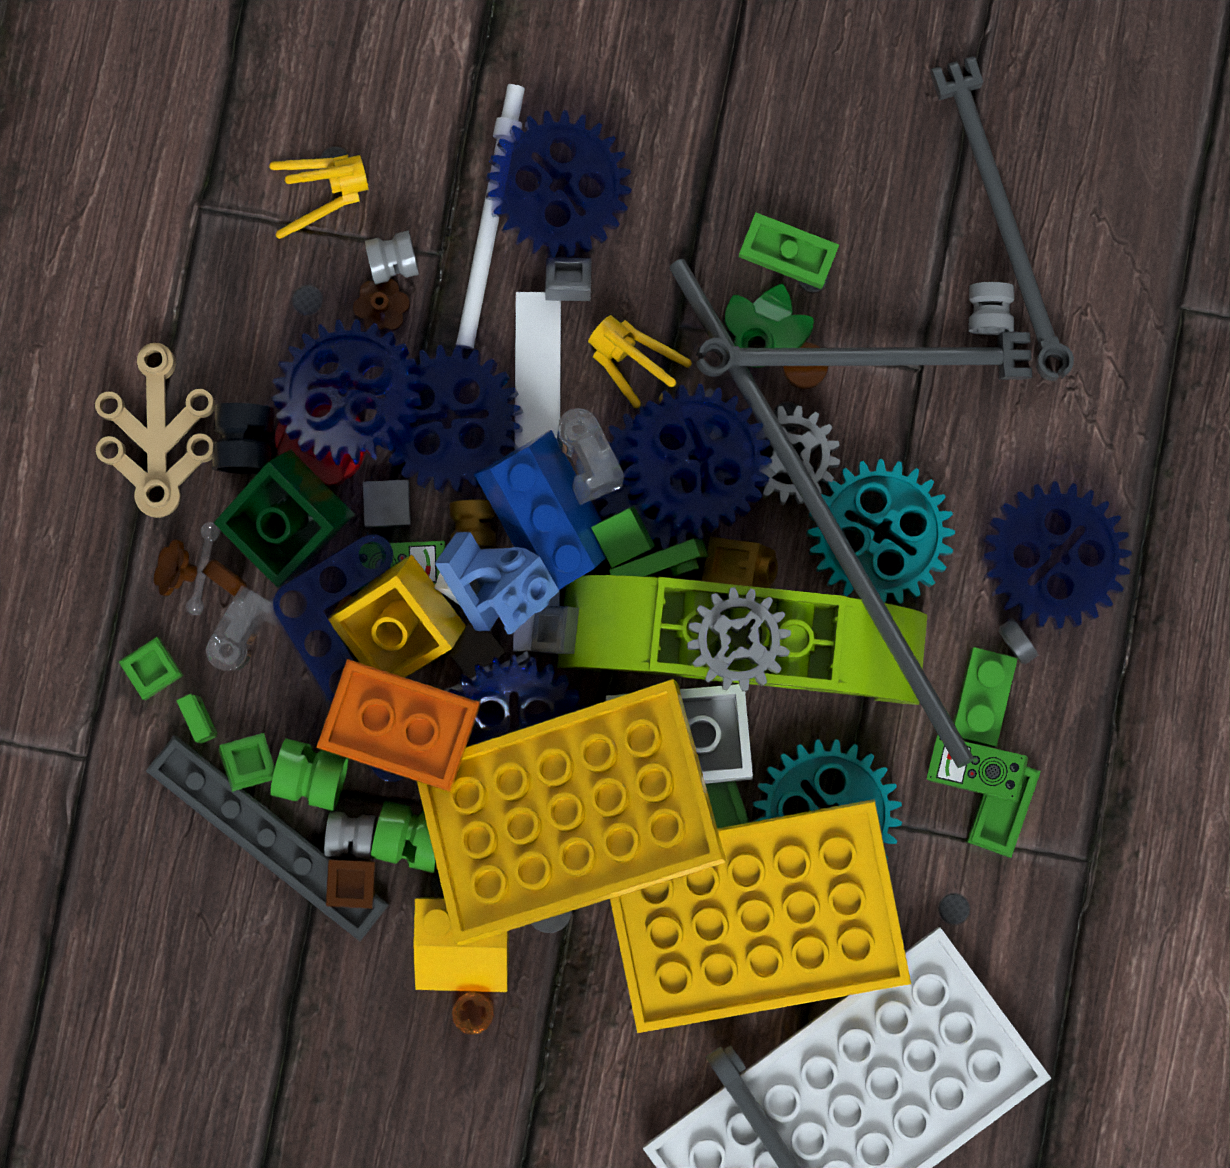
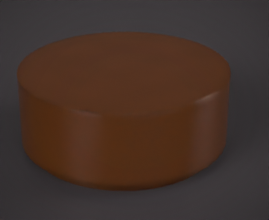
(805, 376)
(223, 576)

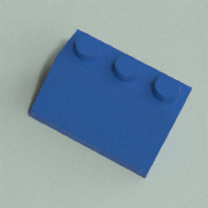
(540, 510)

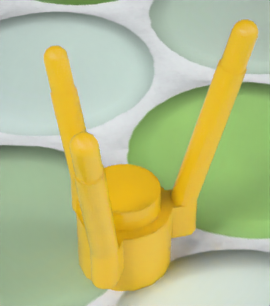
(344, 175)
(616, 341)

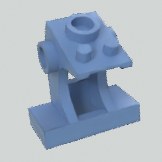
(510, 580)

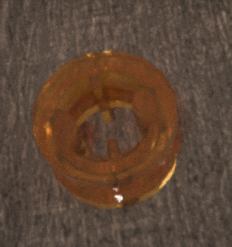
(467, 1026)

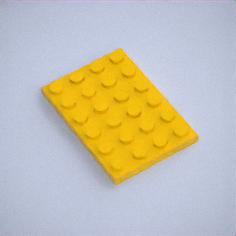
(571, 814)
(781, 924)

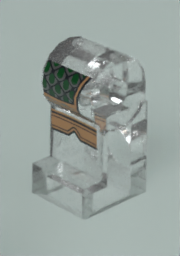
(586, 444)
(232, 639)

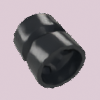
(242, 437)

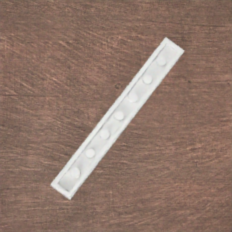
(538, 389)

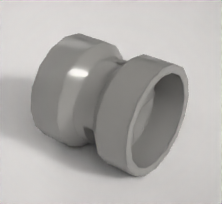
(391, 257)
(991, 308)
(350, 835)

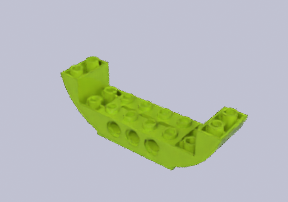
(832, 643)

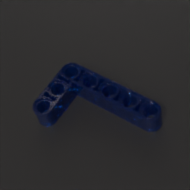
(314, 618)

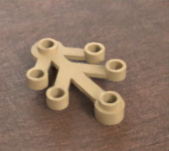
(157, 437)

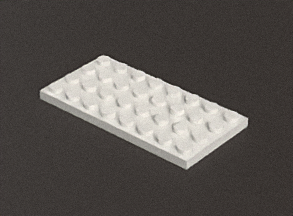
(873, 1079)

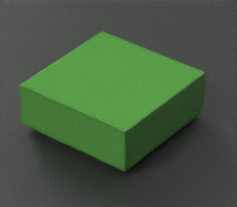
(623, 536)
(151, 668)
(197, 718)
(247, 761)

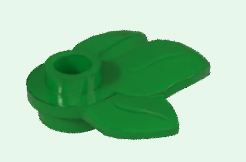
(767, 320)

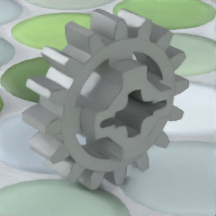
(806, 444)
(756, 654)

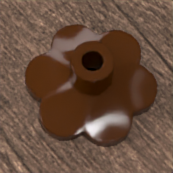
(386, 315)
(173, 568)

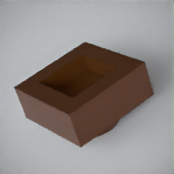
(351, 884)

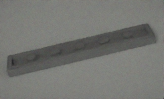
(256, 831)

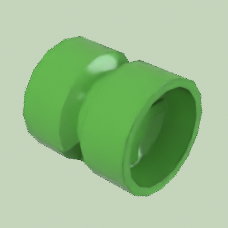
(309, 774)
(403, 836)

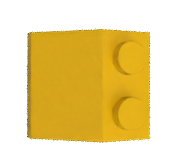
(398, 621)
(455, 967)

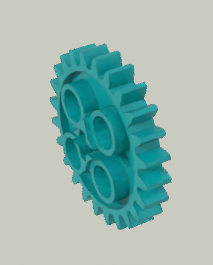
(900, 497)
(858, 783)

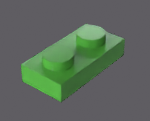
(788, 250)
(678, 559)
(984, 696)

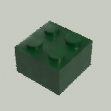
(283, 518)

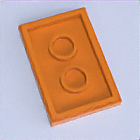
(398, 725)

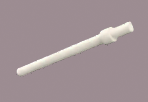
(488, 226)

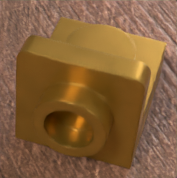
(740, 563)

